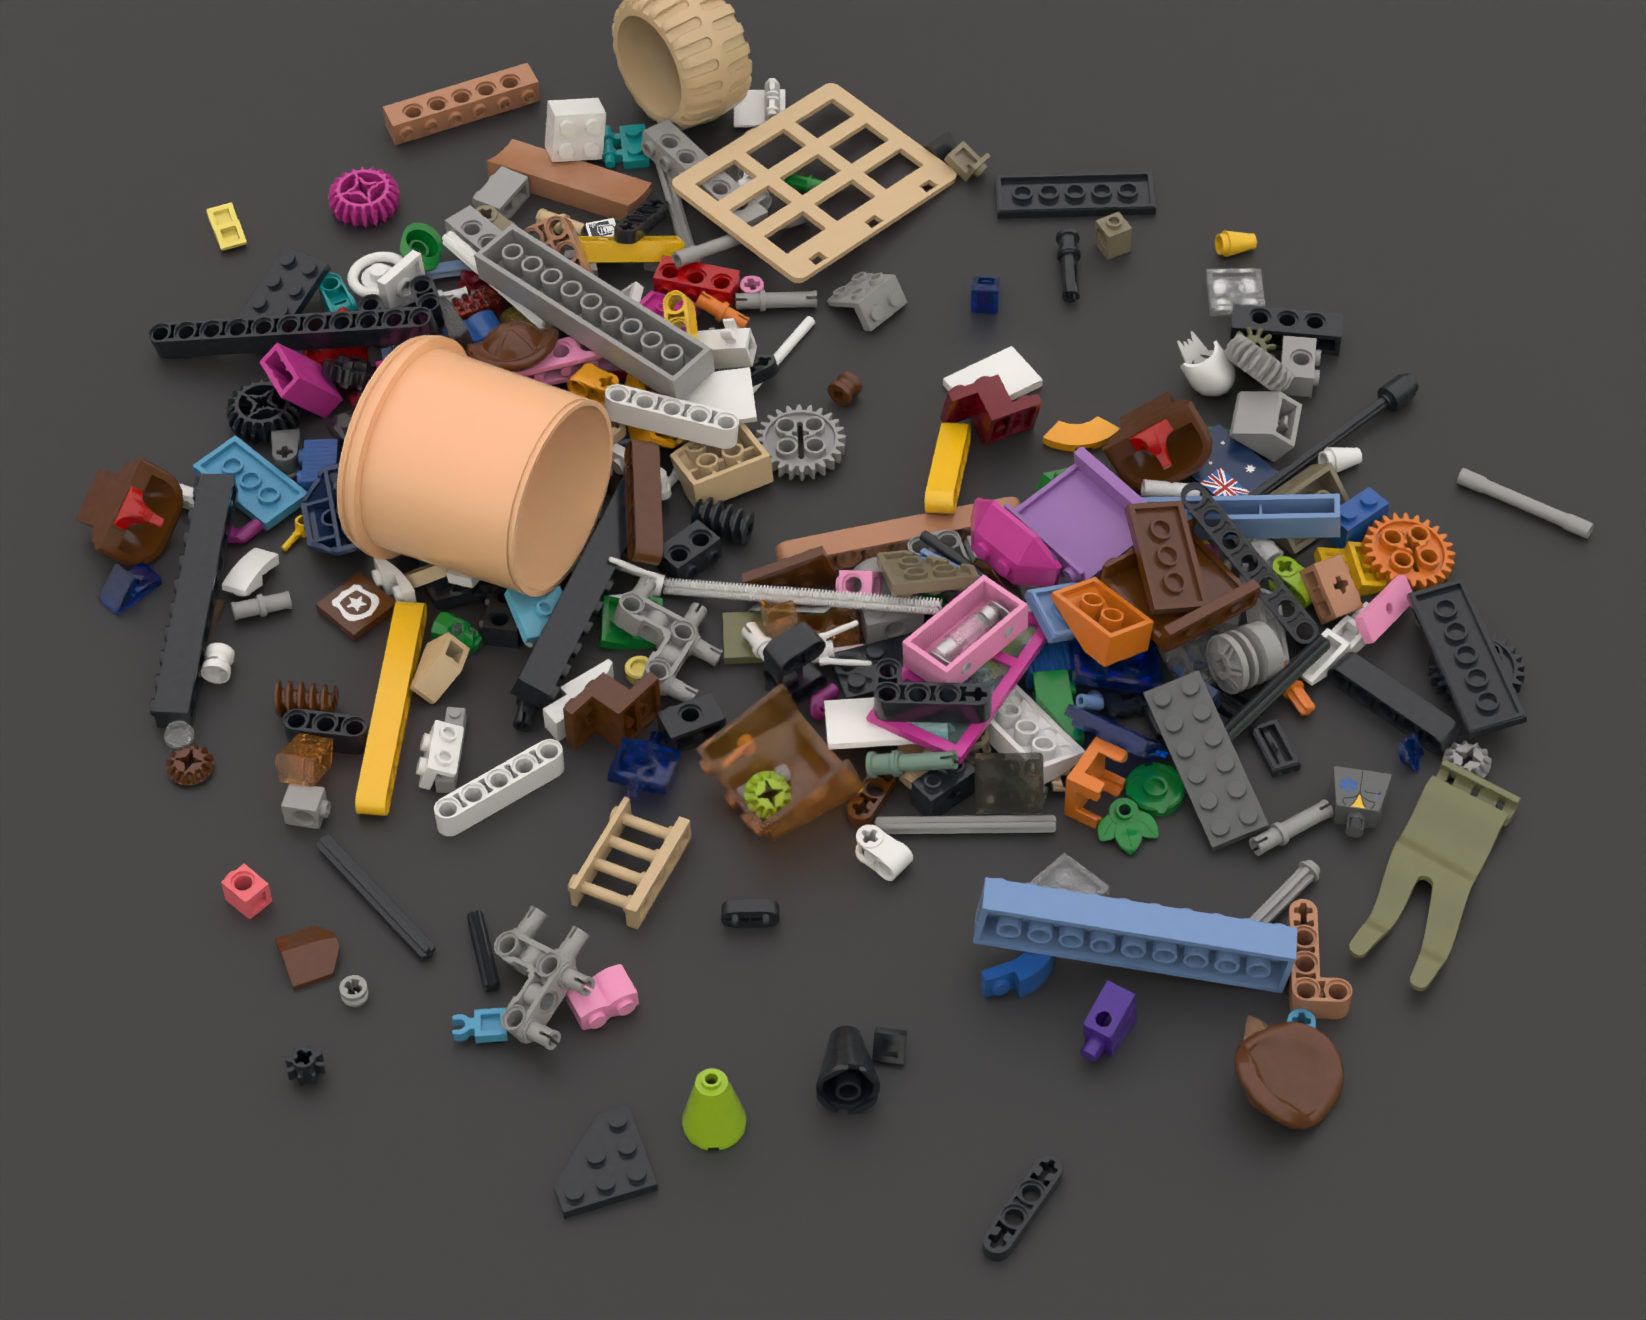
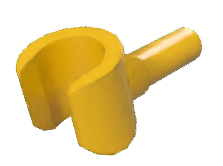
(299, 532)

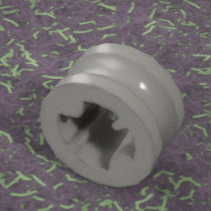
(351, 982)

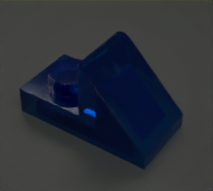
(985, 295)
(126, 588)

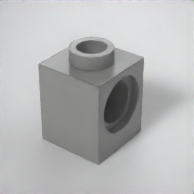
(305, 806)

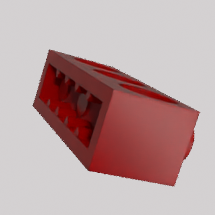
(697, 277)

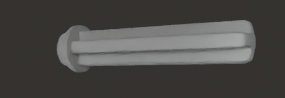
(1305, 874)

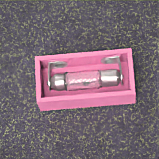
(965, 633)

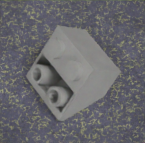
(1266, 422)

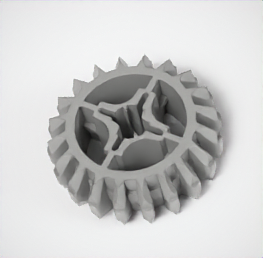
(1258, 364)

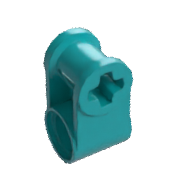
(335, 294)

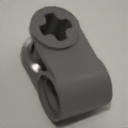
(285, 450)

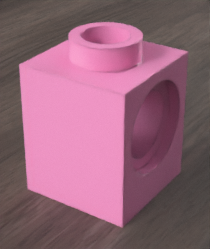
(870, 581)

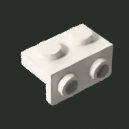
(440, 752)

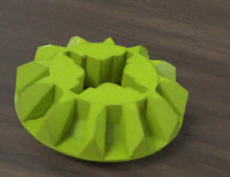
(755, 788)

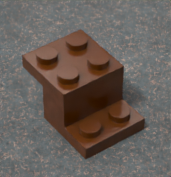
(611, 710)

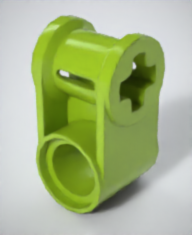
(1290, 579)

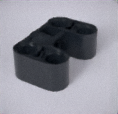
(423, 294)
(790, 663)

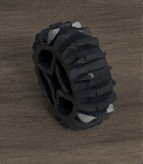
(262, 405)

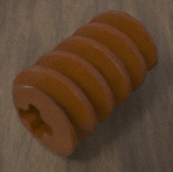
(290, 698)

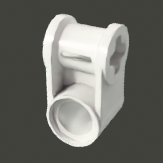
(882, 854)

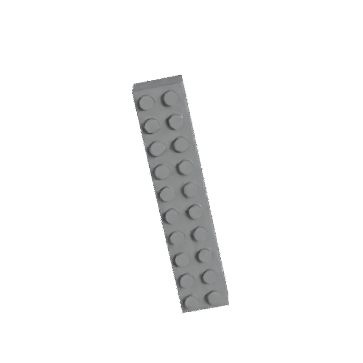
(594, 313)

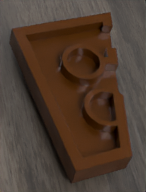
(801, 570)

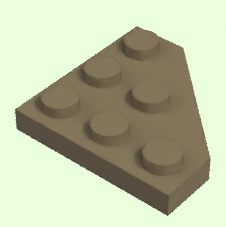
(912, 575)

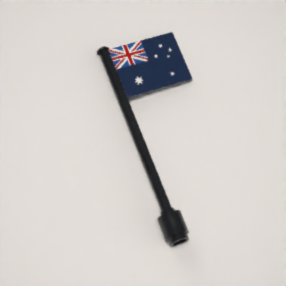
(1239, 471)

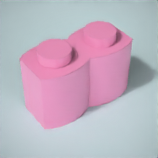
(611, 997)

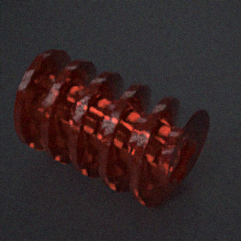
(478, 301)

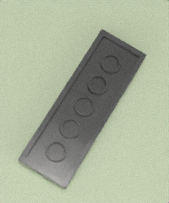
(1206, 761)

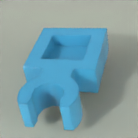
(485, 1026)

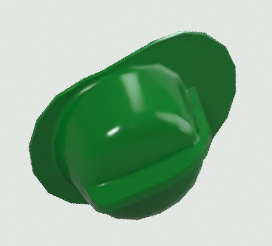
(423, 240)

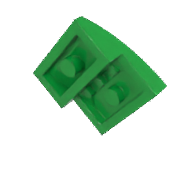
(615, 637)

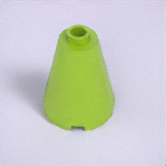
(713, 1112)

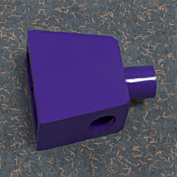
(1108, 1021)

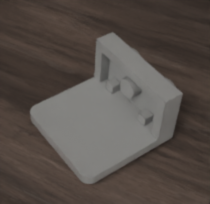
(872, 297)

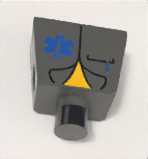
(1358, 798)

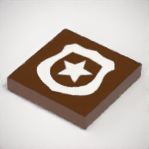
(356, 606)

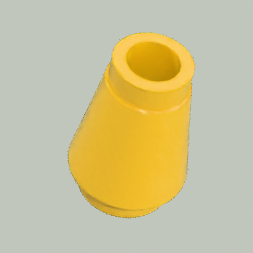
(1232, 243)

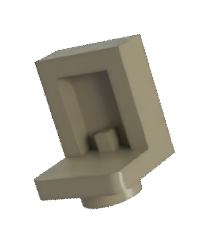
(966, 161)

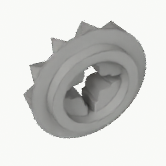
(1480, 761)

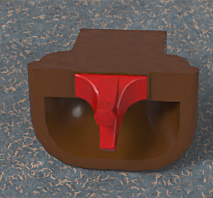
(1160, 442)
(132, 511)

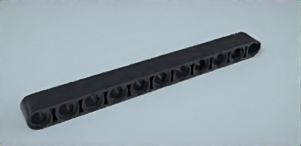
(293, 331)

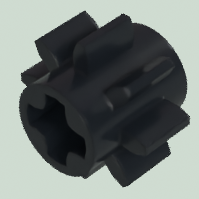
(305, 1065)

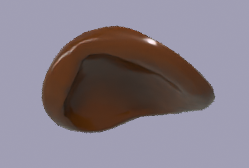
(515, 345)
(1290, 1073)

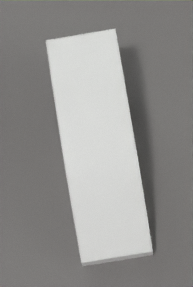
(554, 714)

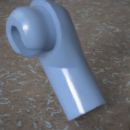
(1091, 701)

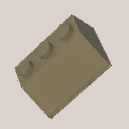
(1313, 480)

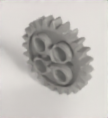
(822, 441)

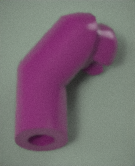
(817, 700)

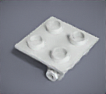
(760, 105)

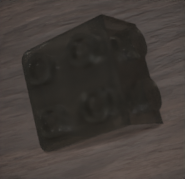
(1009, 783)

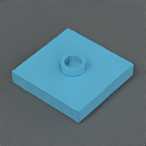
(531, 612)

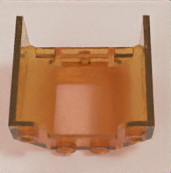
(773, 735)

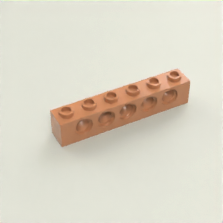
(461, 103)

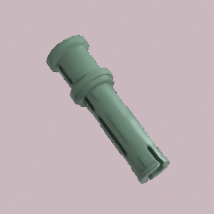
(898, 763)

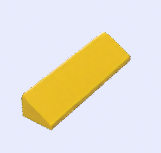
(645, 250)

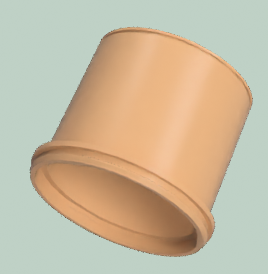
(473, 468)

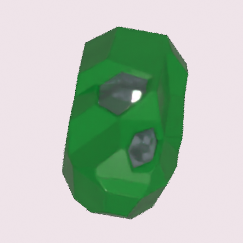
(458, 628)

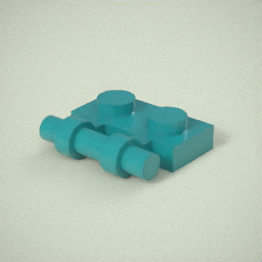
(630, 141)

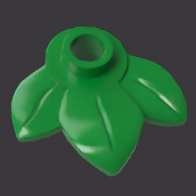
(1129, 828)

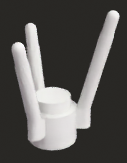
(637, 571)
(827, 656)

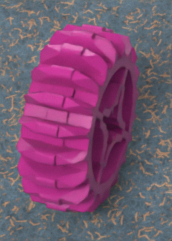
(364, 197)

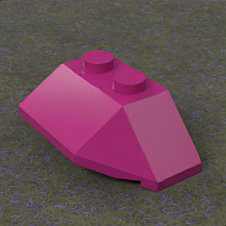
(1011, 546)

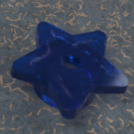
(1410, 751)

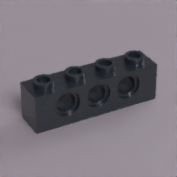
(1290, 322)

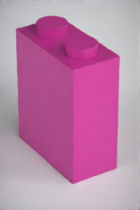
(300, 380)

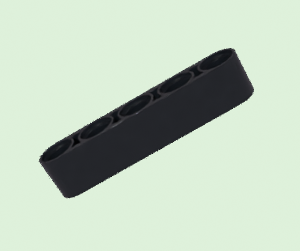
(1393, 702)

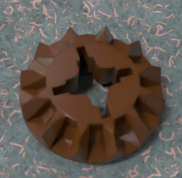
(196, 772)

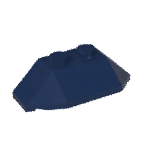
(321, 515)

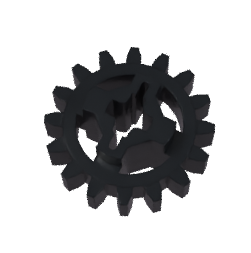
(349, 371)

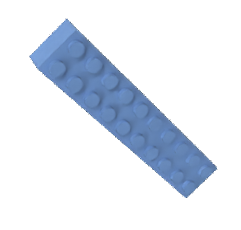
(1135, 935)

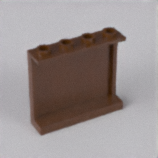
(1224, 591)

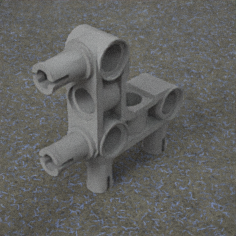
(671, 634)
(549, 974)

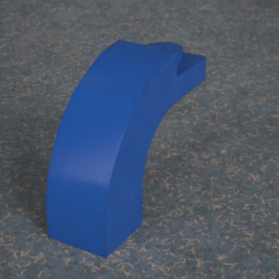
(1021, 974)

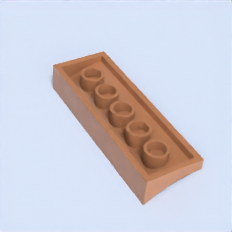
(573, 182)

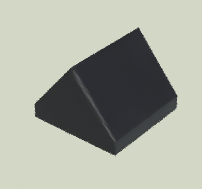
(942, 146)

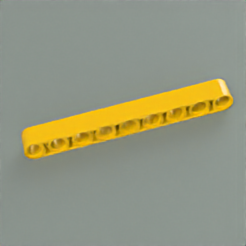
(391, 709)

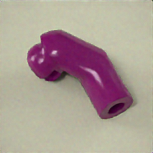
(244, 534)

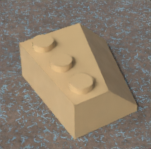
(722, 472)

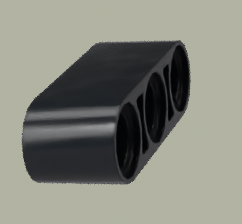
(347, 730)

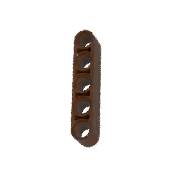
(643, 502)

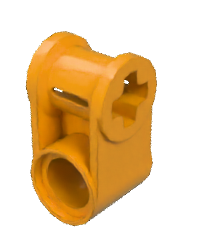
(591, 382)

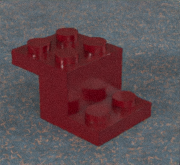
(991, 409)

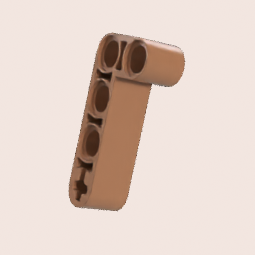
(560, 243)
(1309, 984)

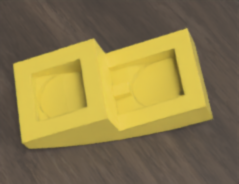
(226, 226)

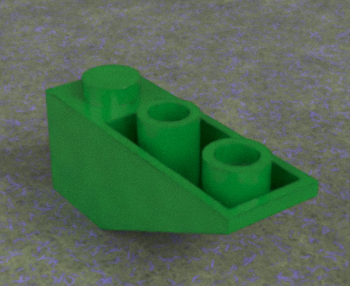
(1053, 693)

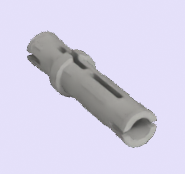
(775, 300)
(1281, 832)

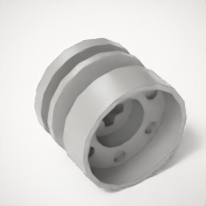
(1244, 657)

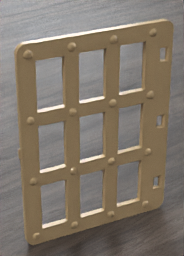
(836, 236)

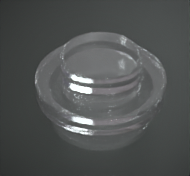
(178, 734)

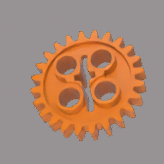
(1408, 549)

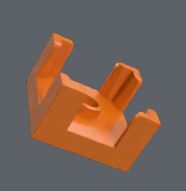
(1091, 778)

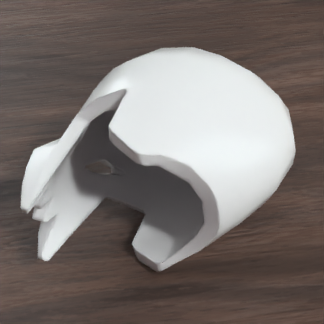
(1209, 375)

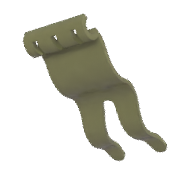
(1446, 847)

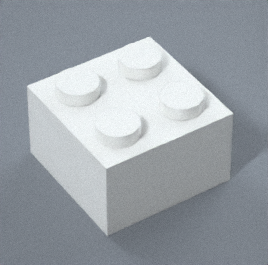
(575, 129)

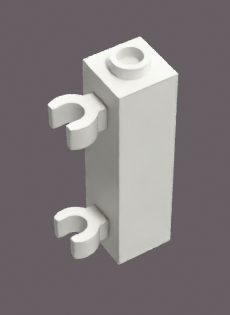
(730, 346)

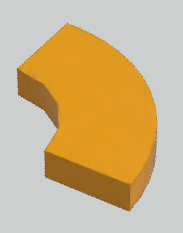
(1073, 436)

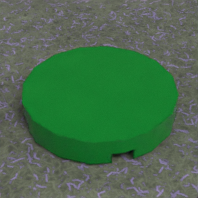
(1155, 789)

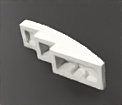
(1342, 639)

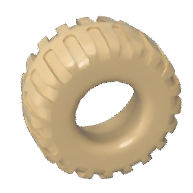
(682, 58)

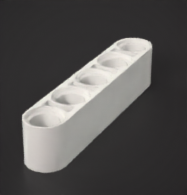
(671, 416)
(499, 787)

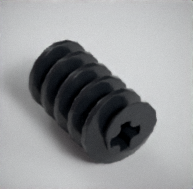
(724, 522)

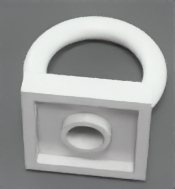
(394, 284)

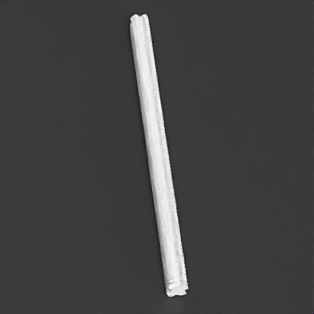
(801, 597)

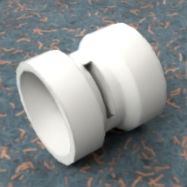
(218, 658)

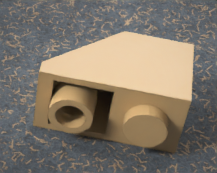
(439, 667)

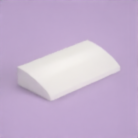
(1027, 728)
(850, 729)

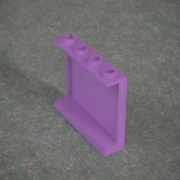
(1081, 516)

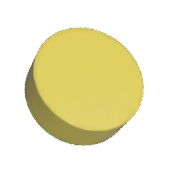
(635, 667)

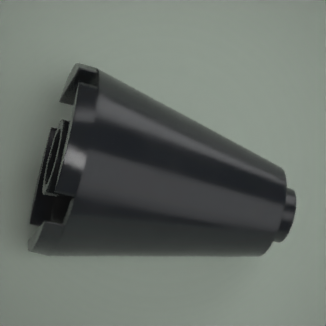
(847, 1073)

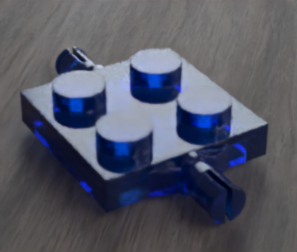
(644, 765)

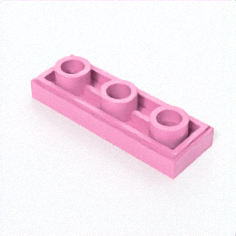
(1383, 609)

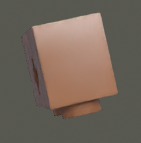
(1331, 589)

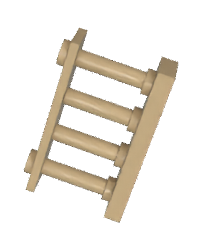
(648, 883)

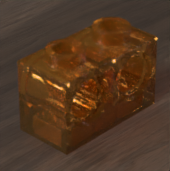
(832, 619)
(304, 760)

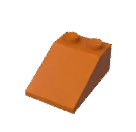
(1103, 621)

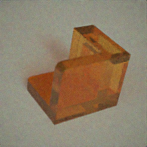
(778, 617)

